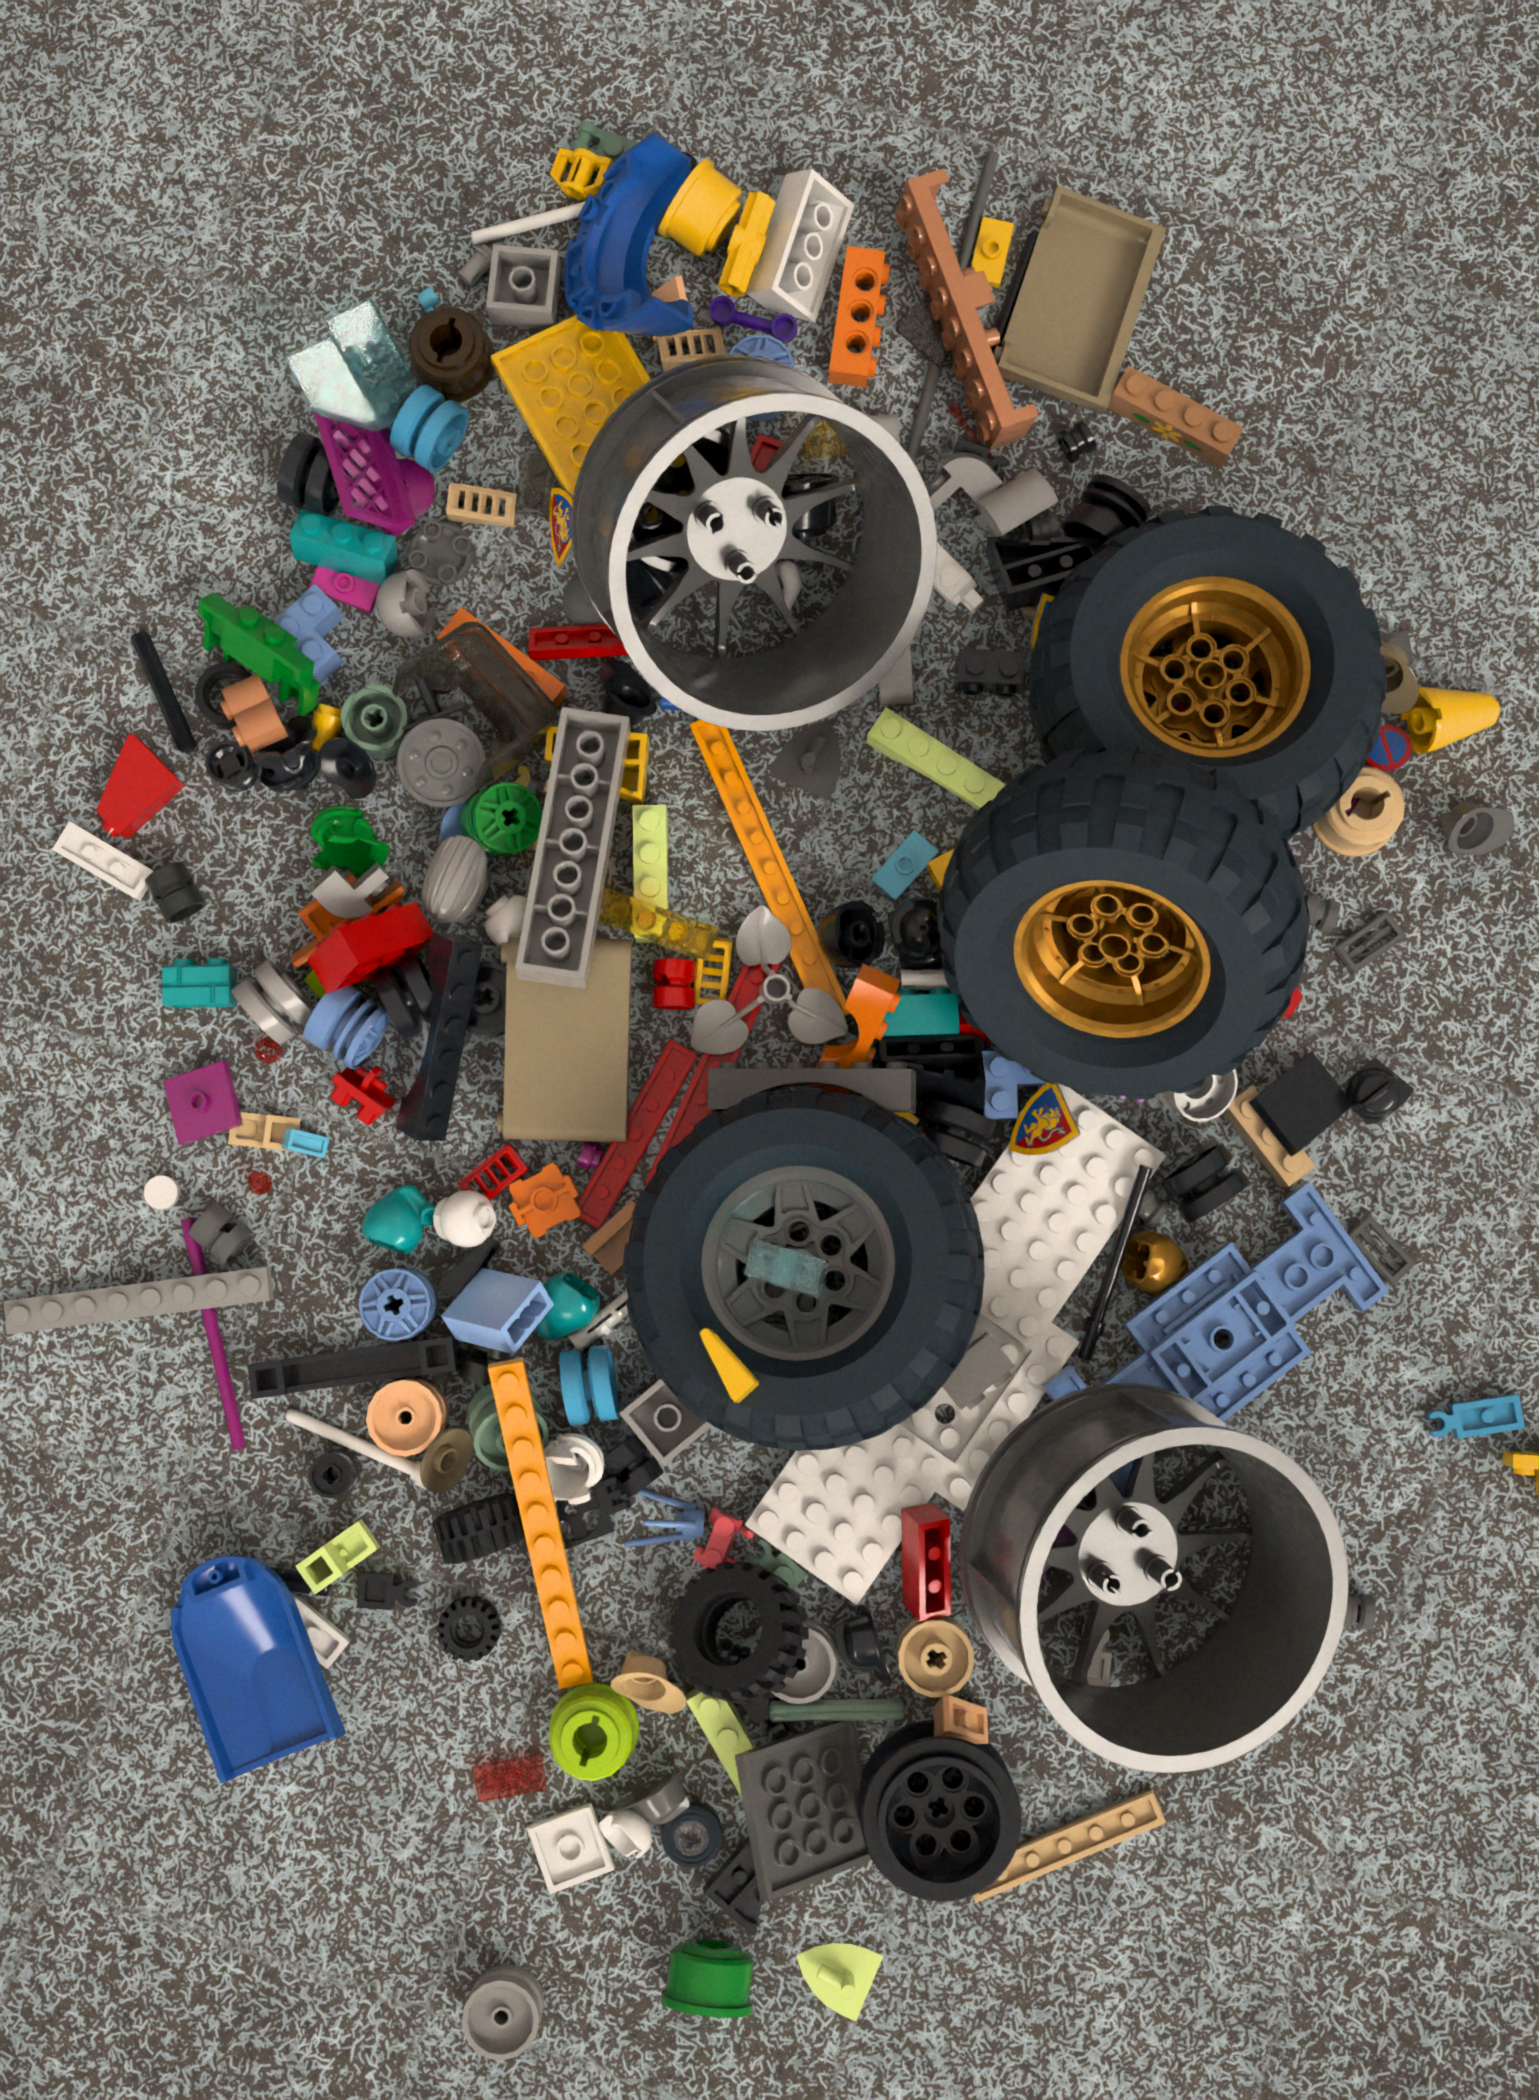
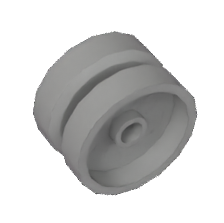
(270, 1005)
(820, 1666)
(499, 2033)

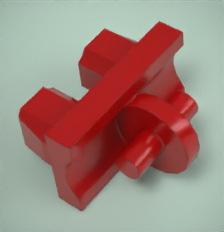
(365, 1088)

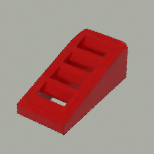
(515, 1159)

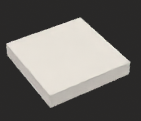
(570, 1847)

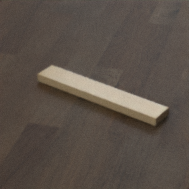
(1078, 1840)

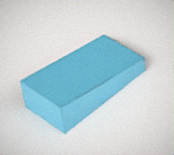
(305, 1143)

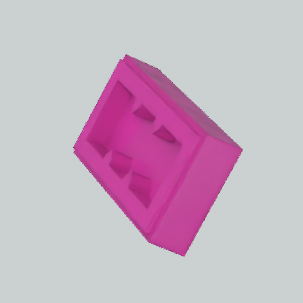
(346, 588)

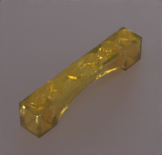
(657, 924)

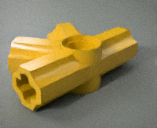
(746, 244)

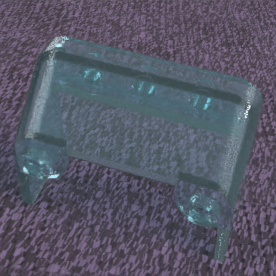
(363, 382)

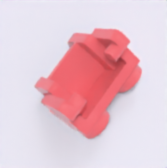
(721, 1539)

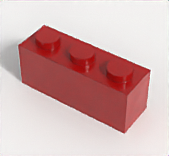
(926, 1561)

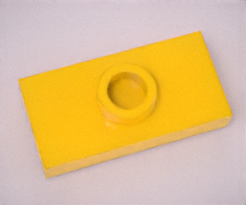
(992, 249)

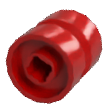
(674, 984)

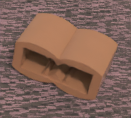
(253, 712)

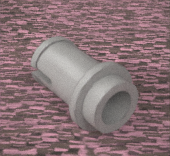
(476, 266)

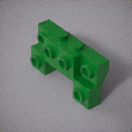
(261, 647)

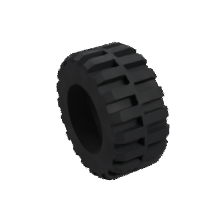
(697, 1627)

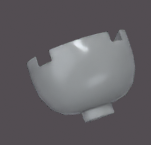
(401, 603)

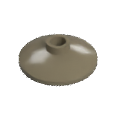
(446, 1460)

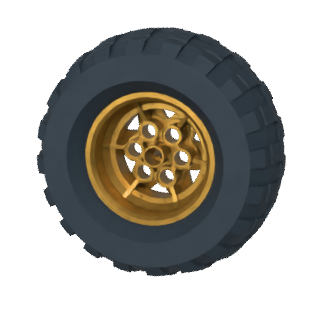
(1232, 579)
(1182, 872)

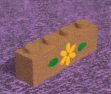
(1175, 417)

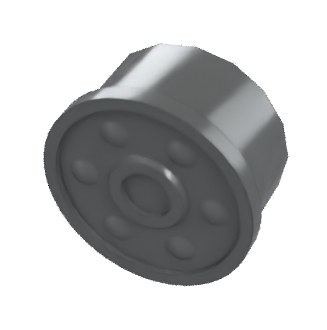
(440, 762)

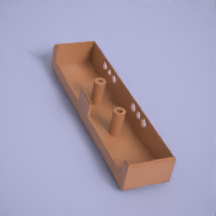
(954, 302)

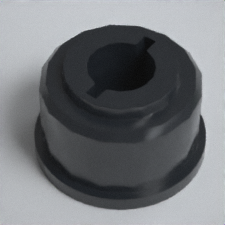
(821, 516)

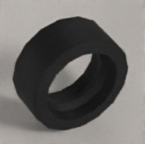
(206, 683)

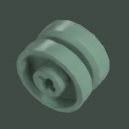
(487, 1432)

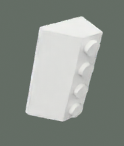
(800, 246)

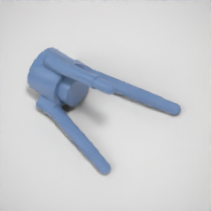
(688, 1523)

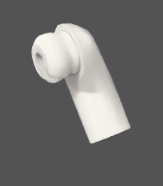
(791, 580)

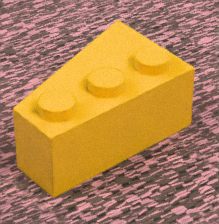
(635, 770)

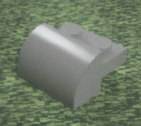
(1015, 503)

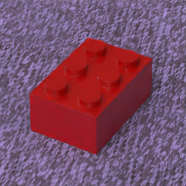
(369, 945)

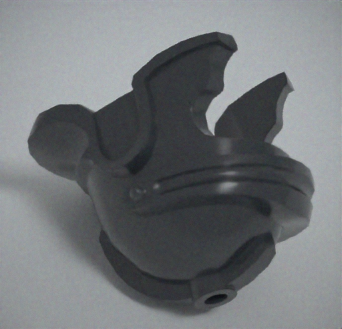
(291, 761)
(916, 948)

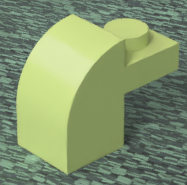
(337, 1556)

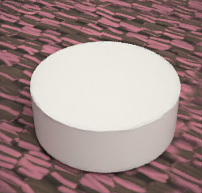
(162, 1192)

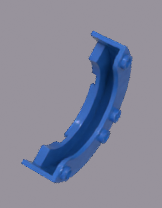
(610, 253)

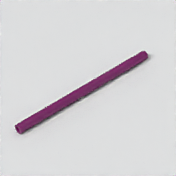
(216, 1345)

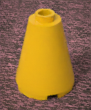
(1448, 716)

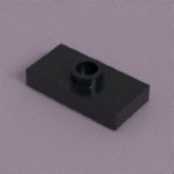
(641, 589)

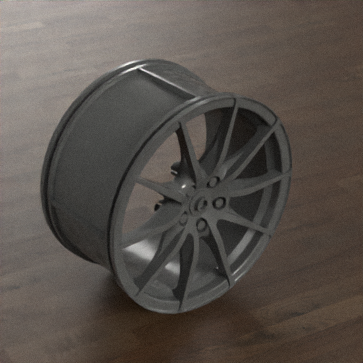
(739, 529)
(1128, 1551)

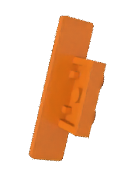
(322, 921)

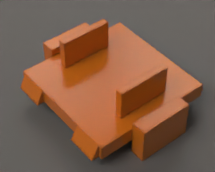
(544, 1200)

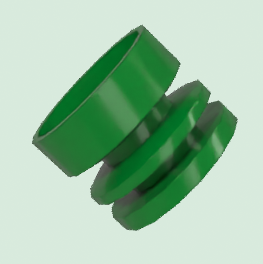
(483, 818)

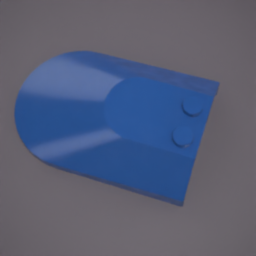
(249, 1666)

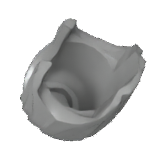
(455, 880)

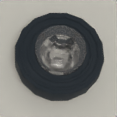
(695, 1822)

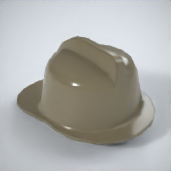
(1402, 687)

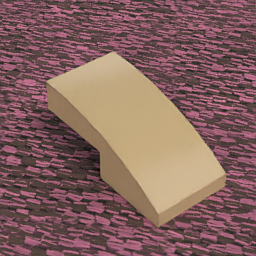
(262, 1131)

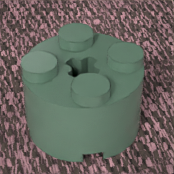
(369, 706)

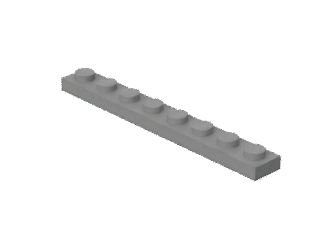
(138, 1300)

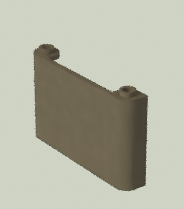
(1079, 299)
(568, 1051)

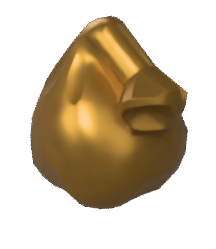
(1153, 1262)

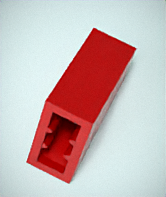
(136, 789)

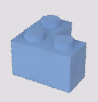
(309, 621)
(1001, 1086)

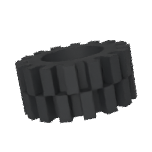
(448, 1629)

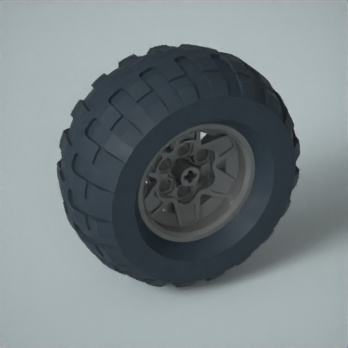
(907, 1313)

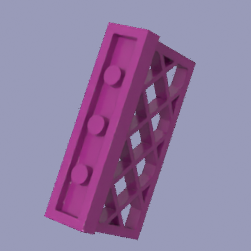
(382, 478)

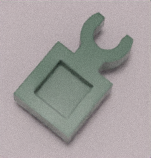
(780, 1565)

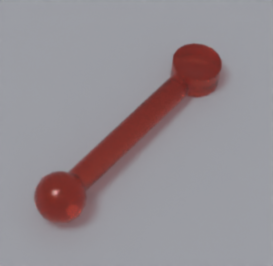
(955, 411)

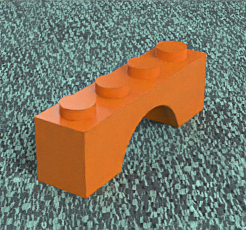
(868, 1002)

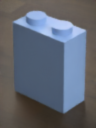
(497, 1310)

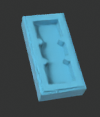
(904, 865)

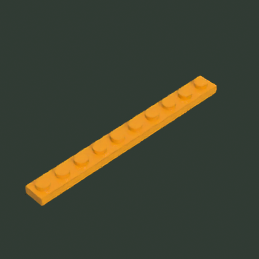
(765, 857)
(540, 1522)

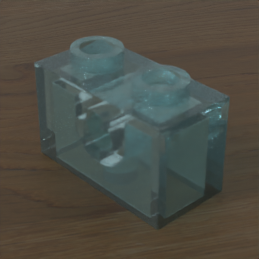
(786, 1268)

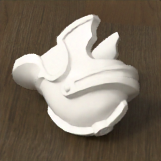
(573, 1466)

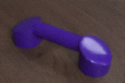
(724, 314)

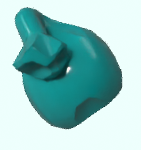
(398, 1220)
(573, 1306)

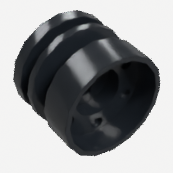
(1106, 510)

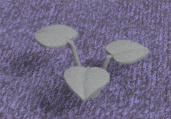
(815, 1014)

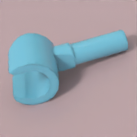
(428, 299)

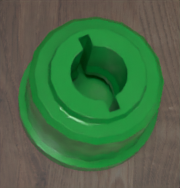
(709, 1979)

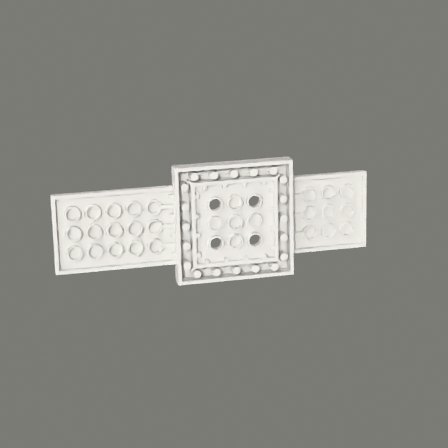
(1039, 1236)

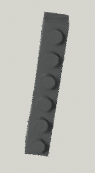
(889, 1087)

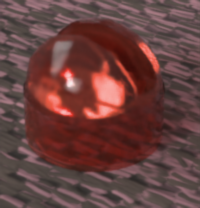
(267, 1058)

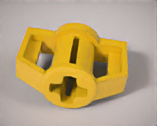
(583, 166)

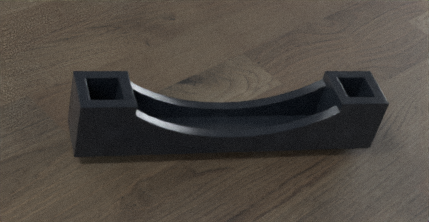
(454, 971)
(354, 1366)

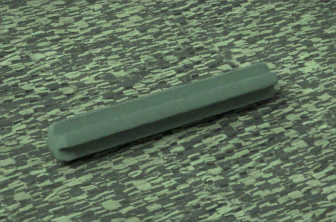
(837, 1710)

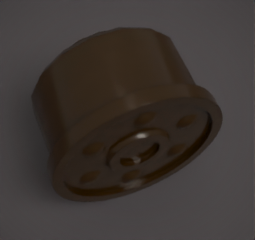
(451, 353)

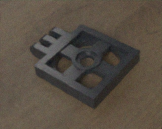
(602, 1498)

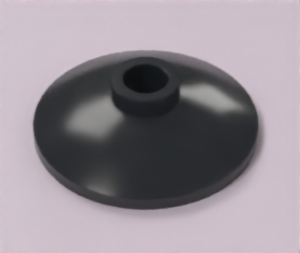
(348, 767)

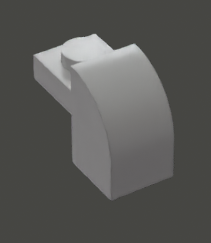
(967, 471)
(348, 898)

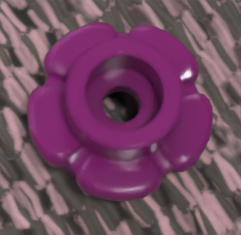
(589, 1155)

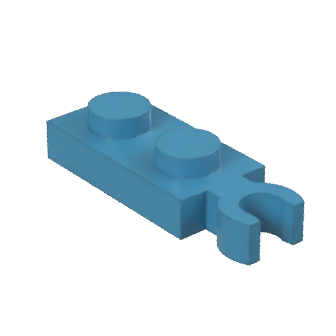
(1480, 1417)

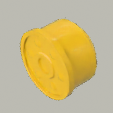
(702, 210)

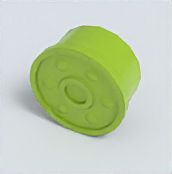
(593, 1731)

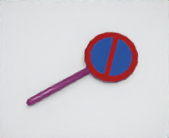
(1389, 752)

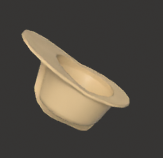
(647, 1684)

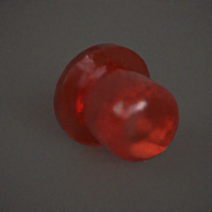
(259, 1182)

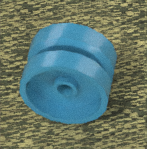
(429, 428)
(584, 1385)

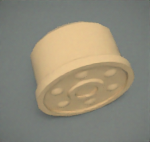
(1372, 819)

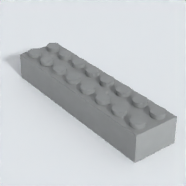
(573, 848)

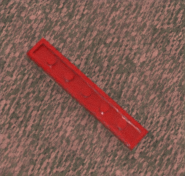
(643, 1122)

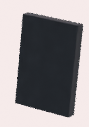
(1301, 1104)

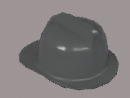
(1476, 828)
(659, 1801)

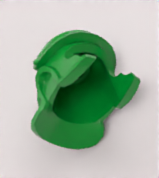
(346, 840)

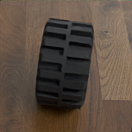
(479, 1528)

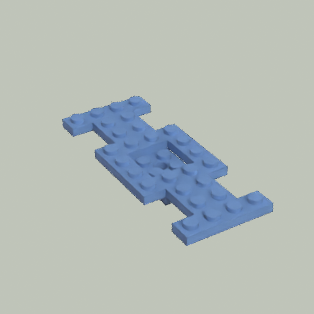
(1254, 1309)

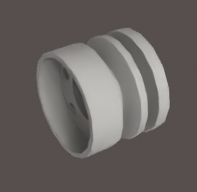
(1206, 1101)

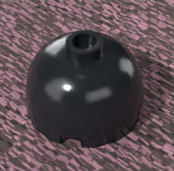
(851, 935)

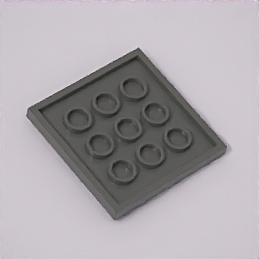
(803, 1807)

